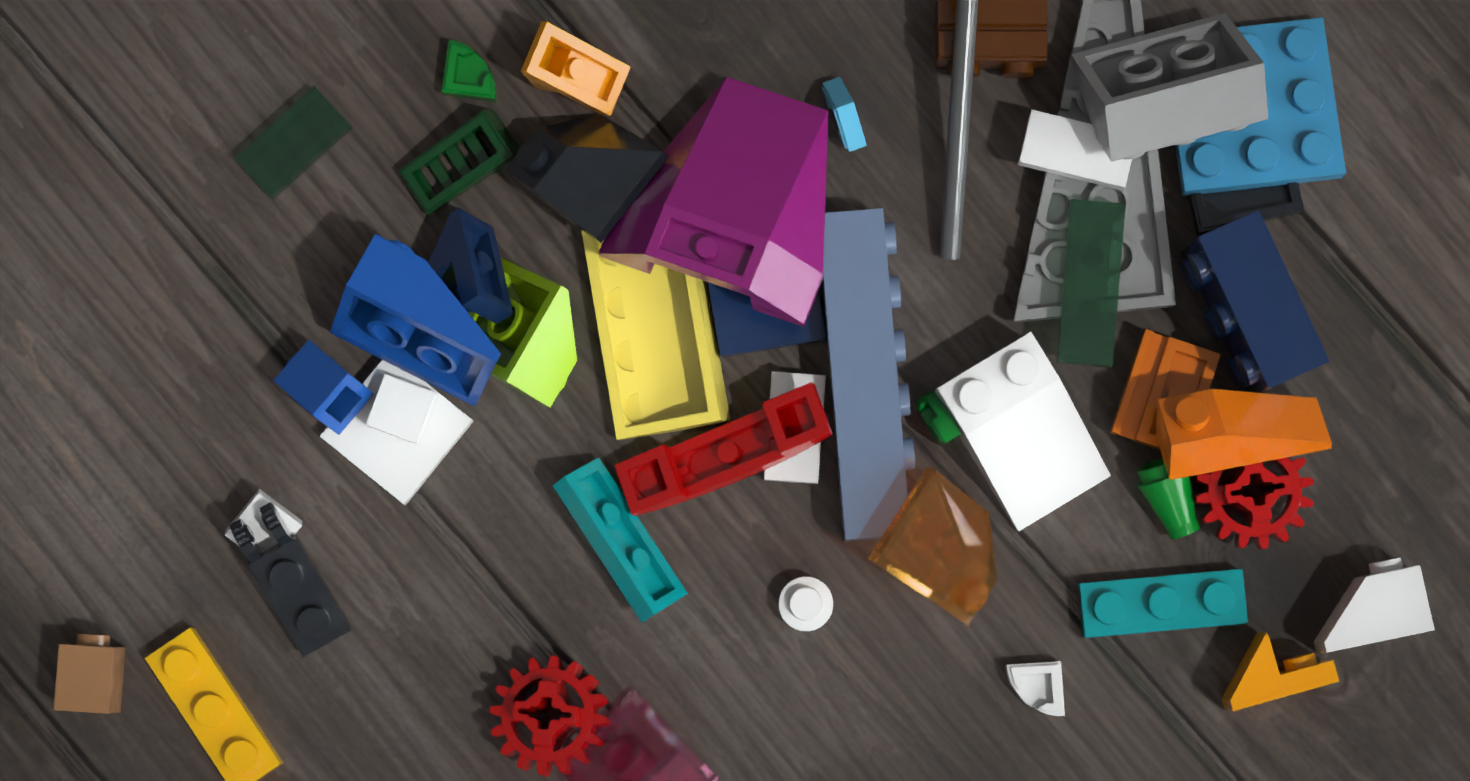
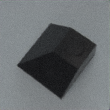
(586, 171)

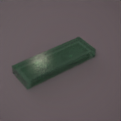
(1090, 283)

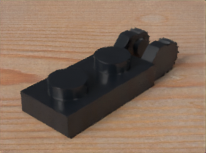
(292, 584)

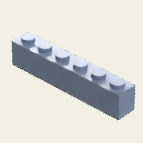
(864, 371)

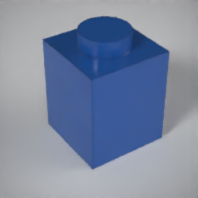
(323, 387)

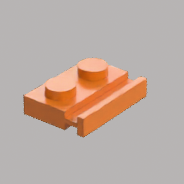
(1160, 370)

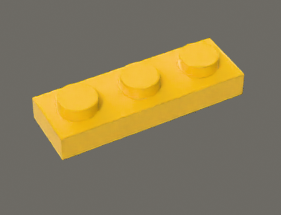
(213, 708)

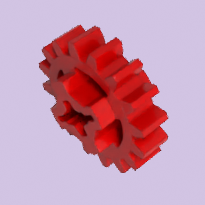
(1259, 515)
(546, 739)

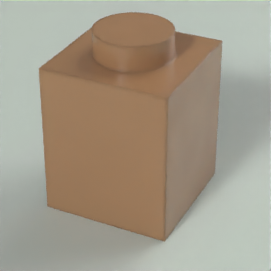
(89, 675)

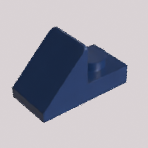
(471, 266)

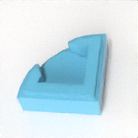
(845, 114)

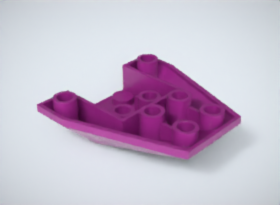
(738, 201)

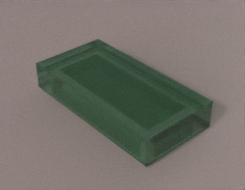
(293, 142)

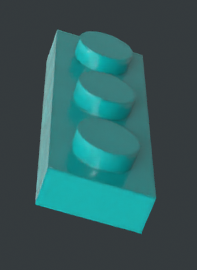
(620, 539)
(1162, 603)

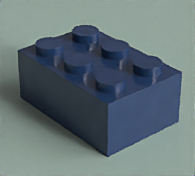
(1252, 304)

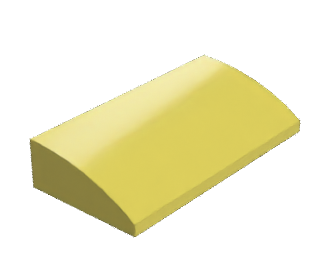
(656, 347)

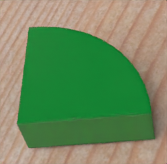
(467, 74)
(937, 418)

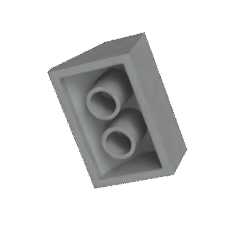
(1171, 86)

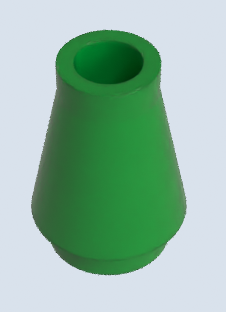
(1169, 499)

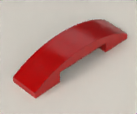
(725, 453)

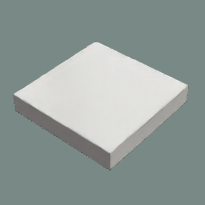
(392, 461)

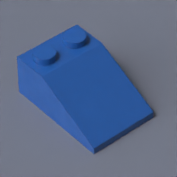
(413, 321)

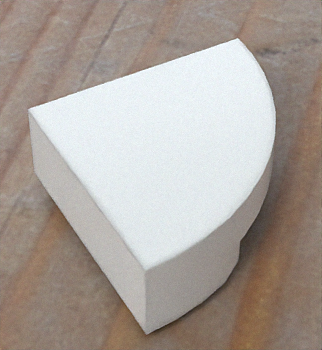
(1038, 685)

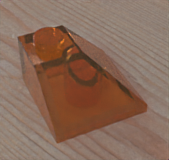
(940, 547)

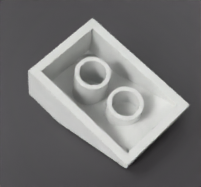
(1023, 431)

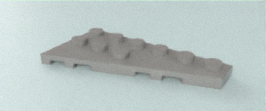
(1145, 258)

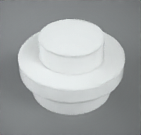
(805, 603)

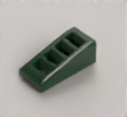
(468, 132)

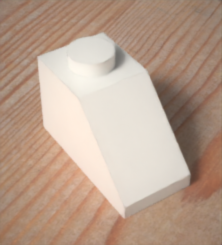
(1378, 608)

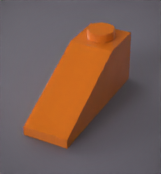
(1235, 429)

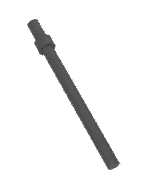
(958, 129)

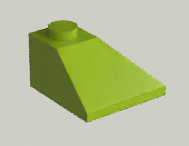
(536, 338)

